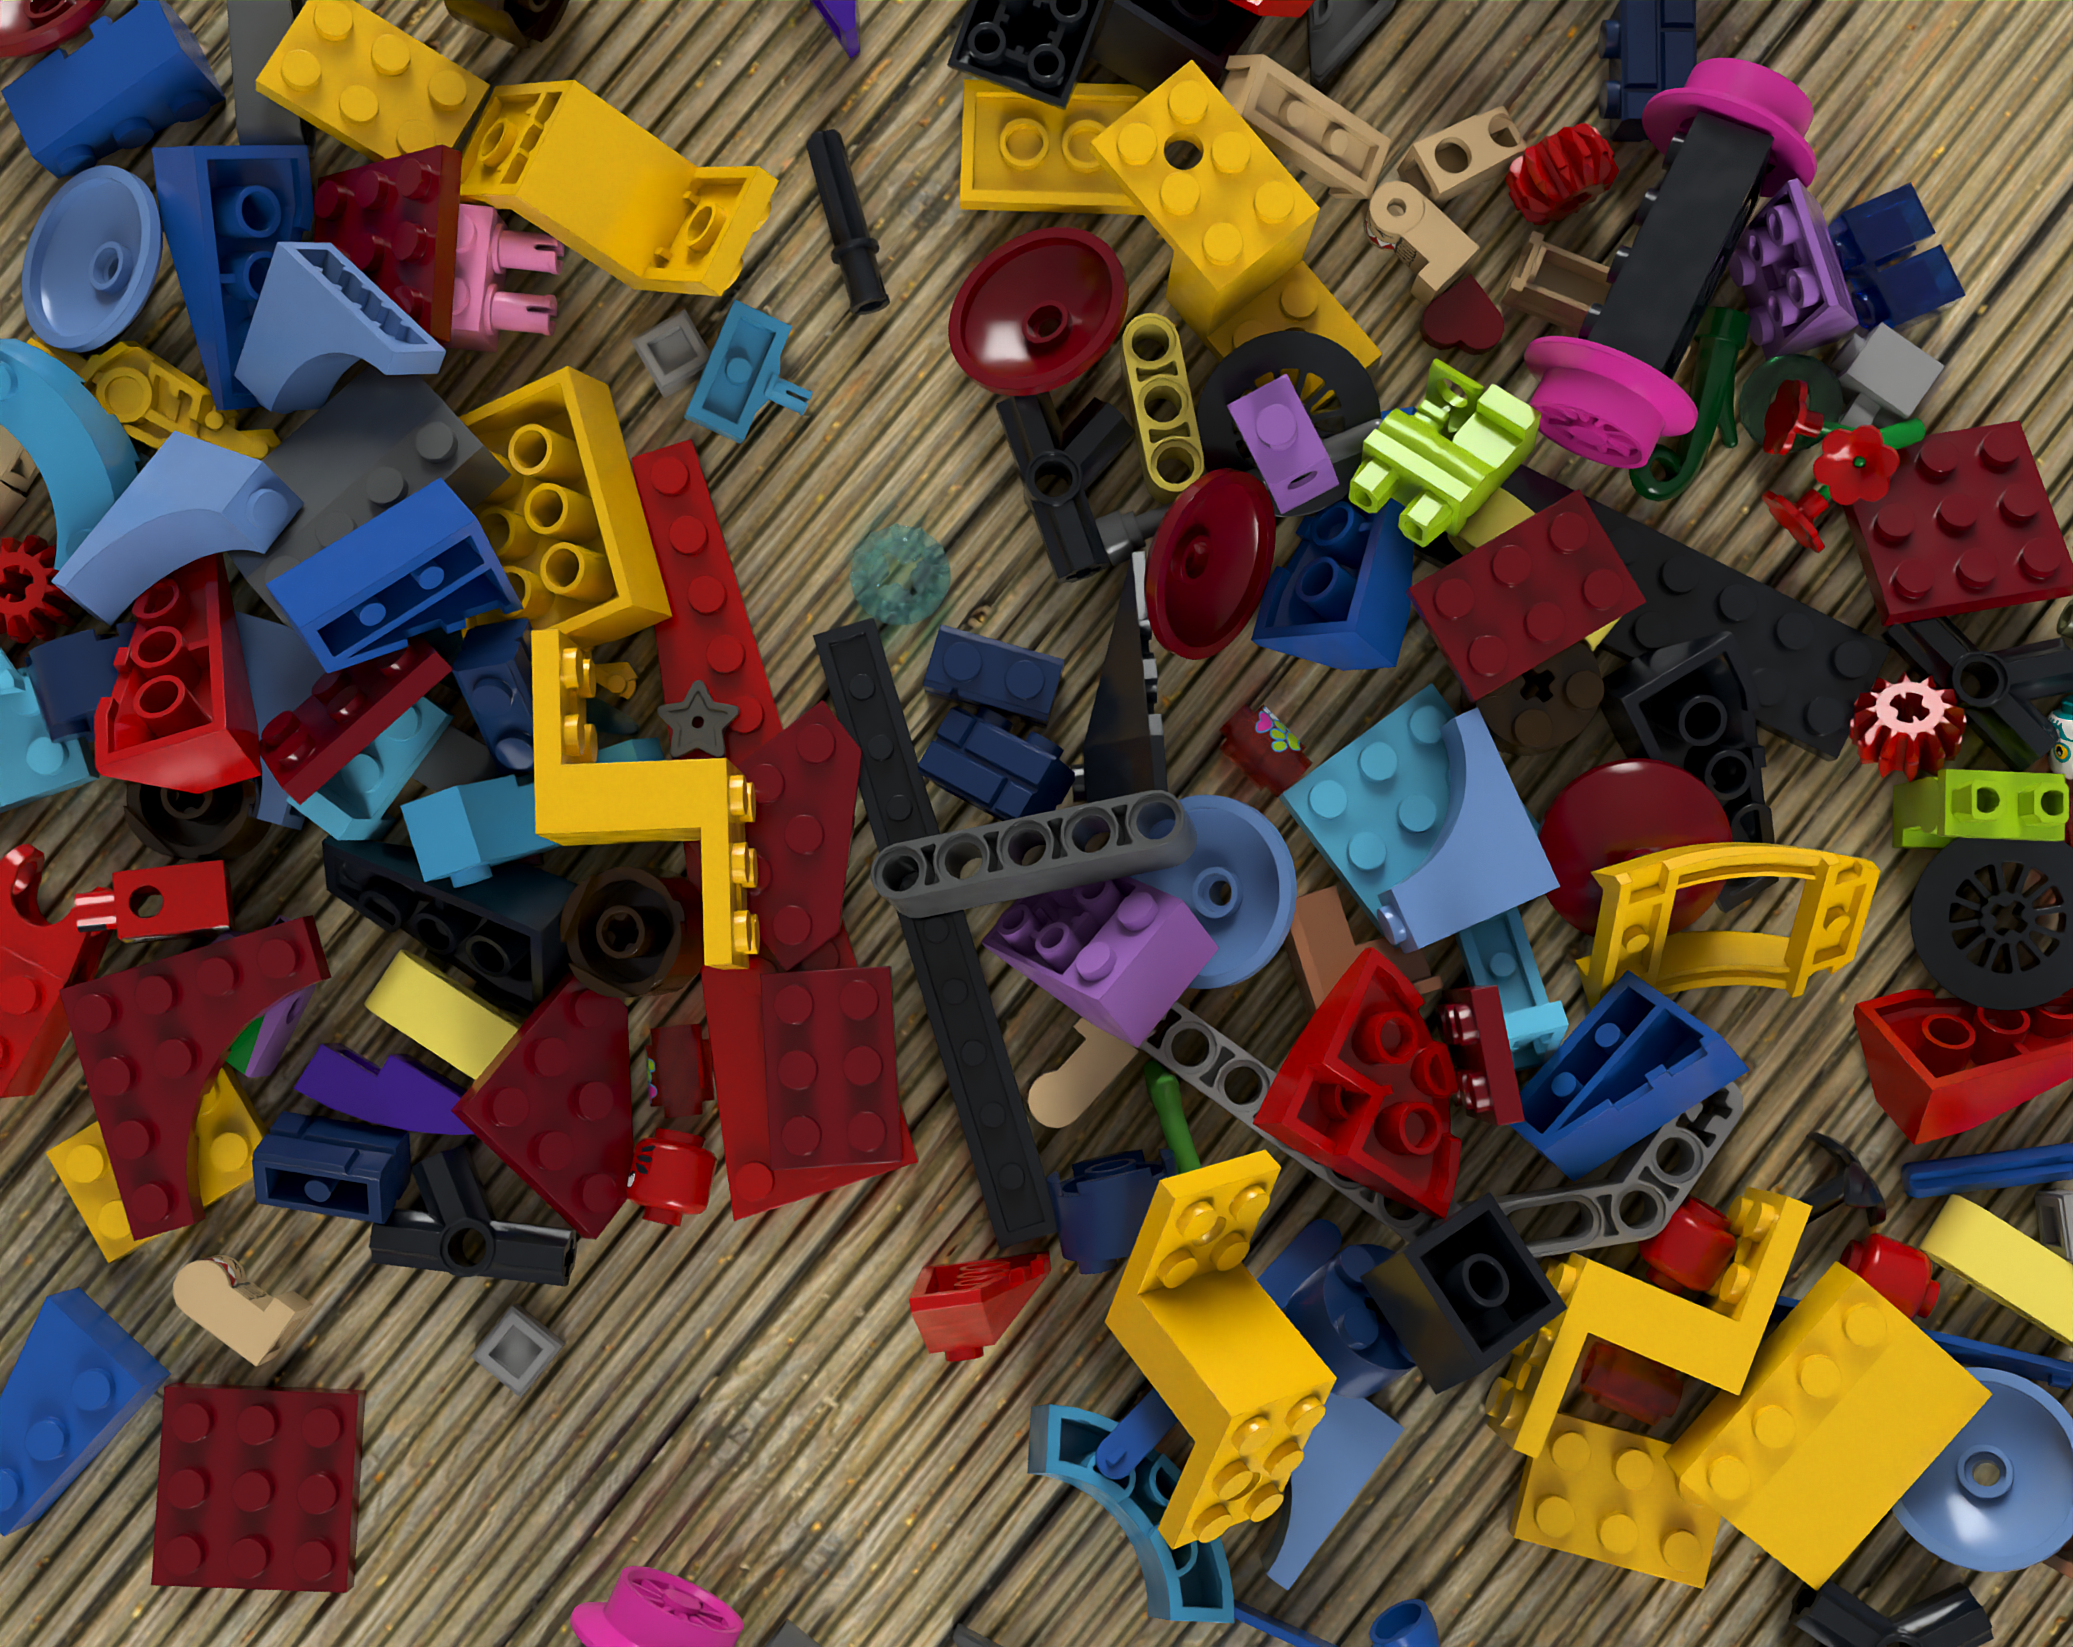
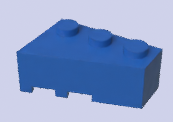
(113, 89)
(394, 579)
(1621, 1078)
(66, 1402)

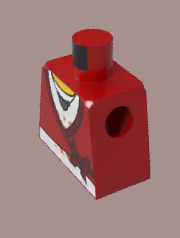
(194, 903)

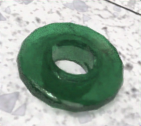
(1764, 382)

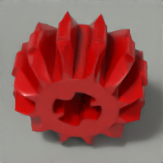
(1561, 174)
(43, 599)
(1907, 726)

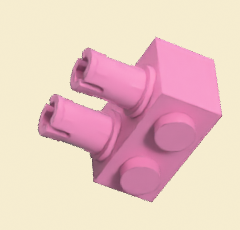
(479, 299)

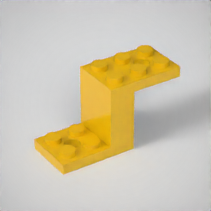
(613, 189)
(1231, 221)
(641, 799)
(1701, 1340)
(1218, 1347)

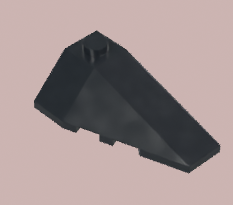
(1698, 712)
(1124, 735)
(492, 930)

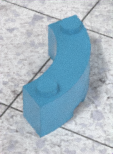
(69, 437)
(491, 821)
(1180, 1582)

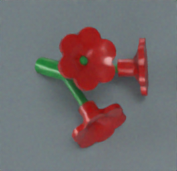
(1852, 464)

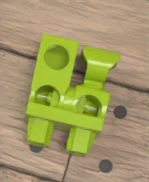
(1437, 477)
(1979, 805)

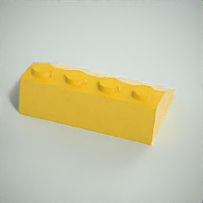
(568, 513)
(1827, 1426)

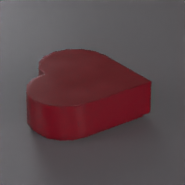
(1462, 319)

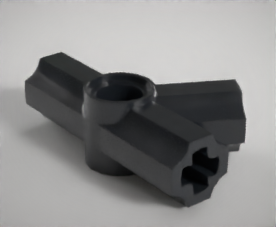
(1079, 458)
(2007, 680)
(454, 1206)
(1843, 1620)

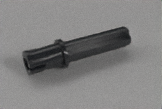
(847, 224)

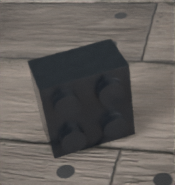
(1158, 37)
(1463, 1294)

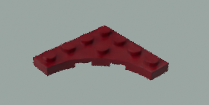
(156, 1047)

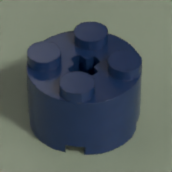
(72, 677)
(1105, 1206)
(1347, 1325)

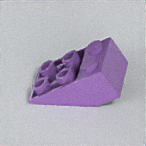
(1792, 276)
(1106, 951)

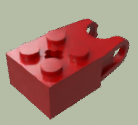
(34, 966)

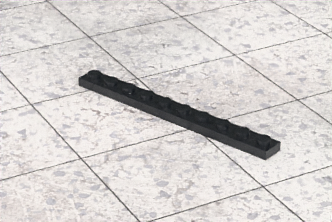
(941, 943)

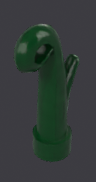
(1712, 390)

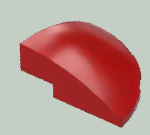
(1371, 1090)

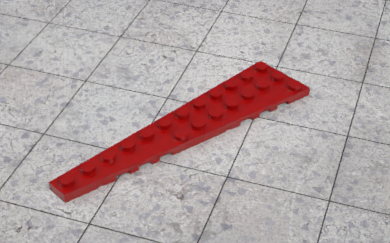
(716, 643)

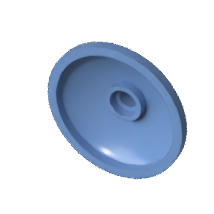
(92, 259)
(1251, 856)
(2029, 1507)

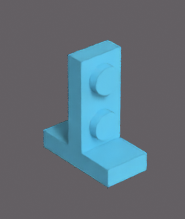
(359, 794)
(1502, 956)

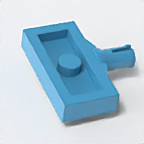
(744, 374)

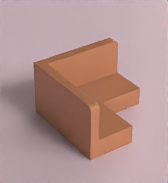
(1323, 950)

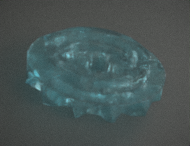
(892, 602)

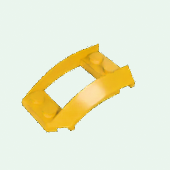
(1640, 903)

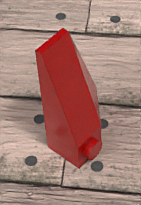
(181, 689)
(1956, 1064)
(974, 1301)

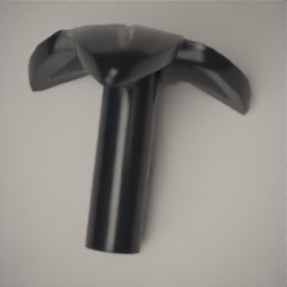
(1849, 1185)

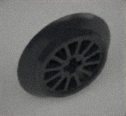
(1271, 354)
(2016, 986)

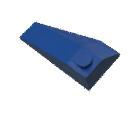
(222, 227)
(1342, 589)

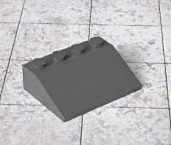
(361, 458)

